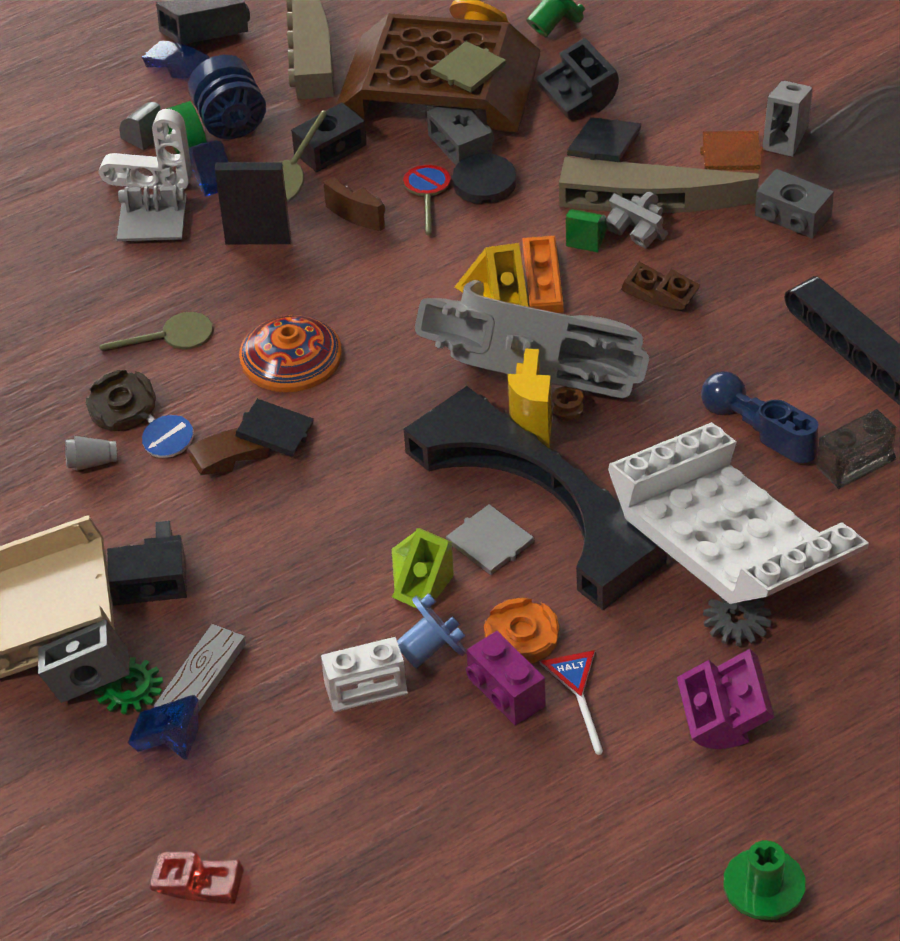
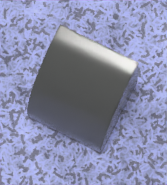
(138, 125)

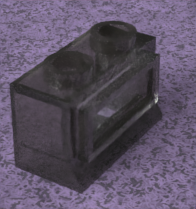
(857, 448)

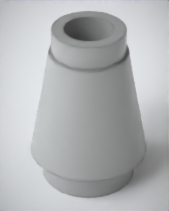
(89, 452)

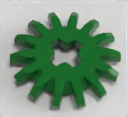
(144, 684)

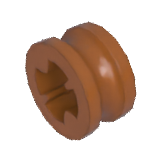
(573, 408)

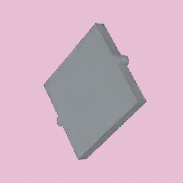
(490, 539)

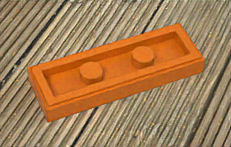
(543, 273)

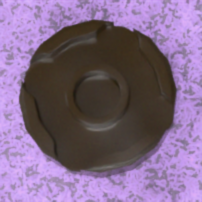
(118, 409)

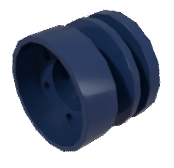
(226, 97)

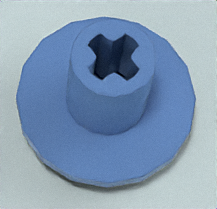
(429, 634)

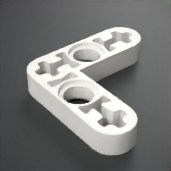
(159, 166)

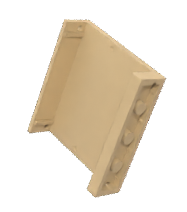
(50, 590)

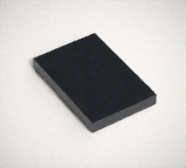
(253, 203)

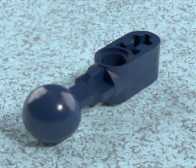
(778, 422)

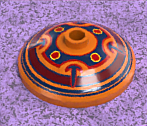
(290, 353)

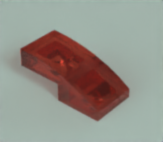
(191, 879)

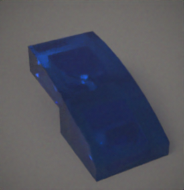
(177, 58)

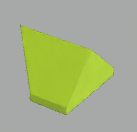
(421, 566)

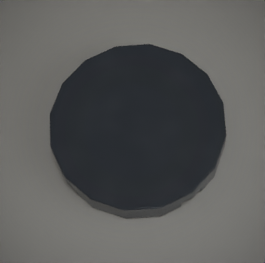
(484, 178)

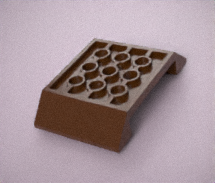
(401, 49)

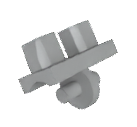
(639, 213)

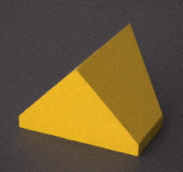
(501, 273)

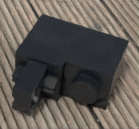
(148, 570)

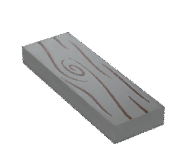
(204, 666)

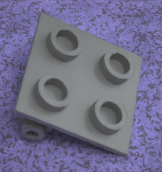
(151, 216)

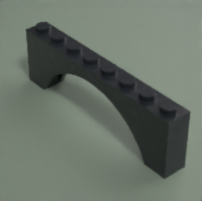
(476, 434)

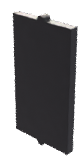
(604, 139)

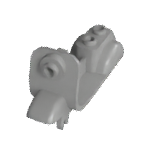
(574, 350)

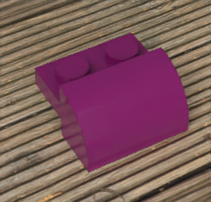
(725, 701)

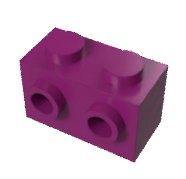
(506, 678)

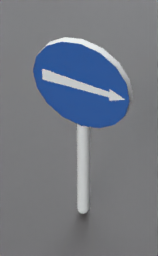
(167, 435)

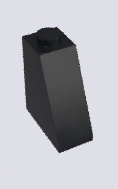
(201, 19)

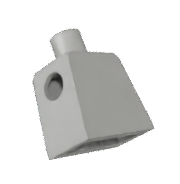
(786, 106)

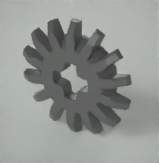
(743, 628)

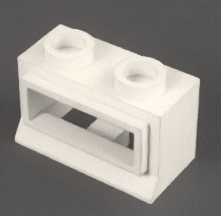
(360, 667)

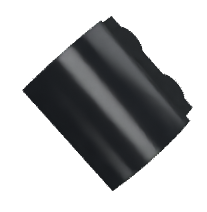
(580, 80)

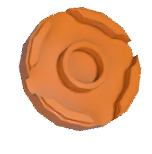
(526, 626)

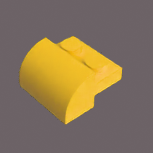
(531, 397)

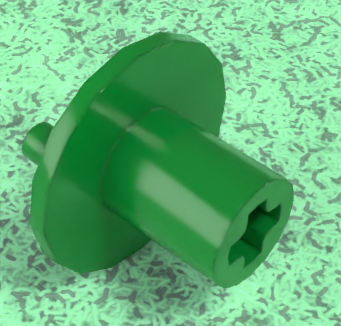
(550, 13)
(764, 882)

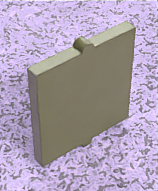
(468, 66)

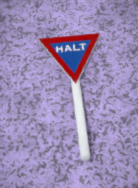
(573, 673)

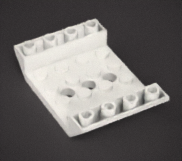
(720, 520)

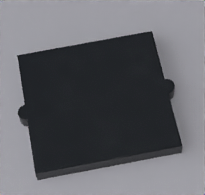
(274, 427)

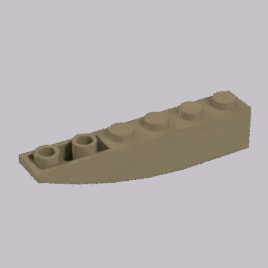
(309, 50)
(679, 189)

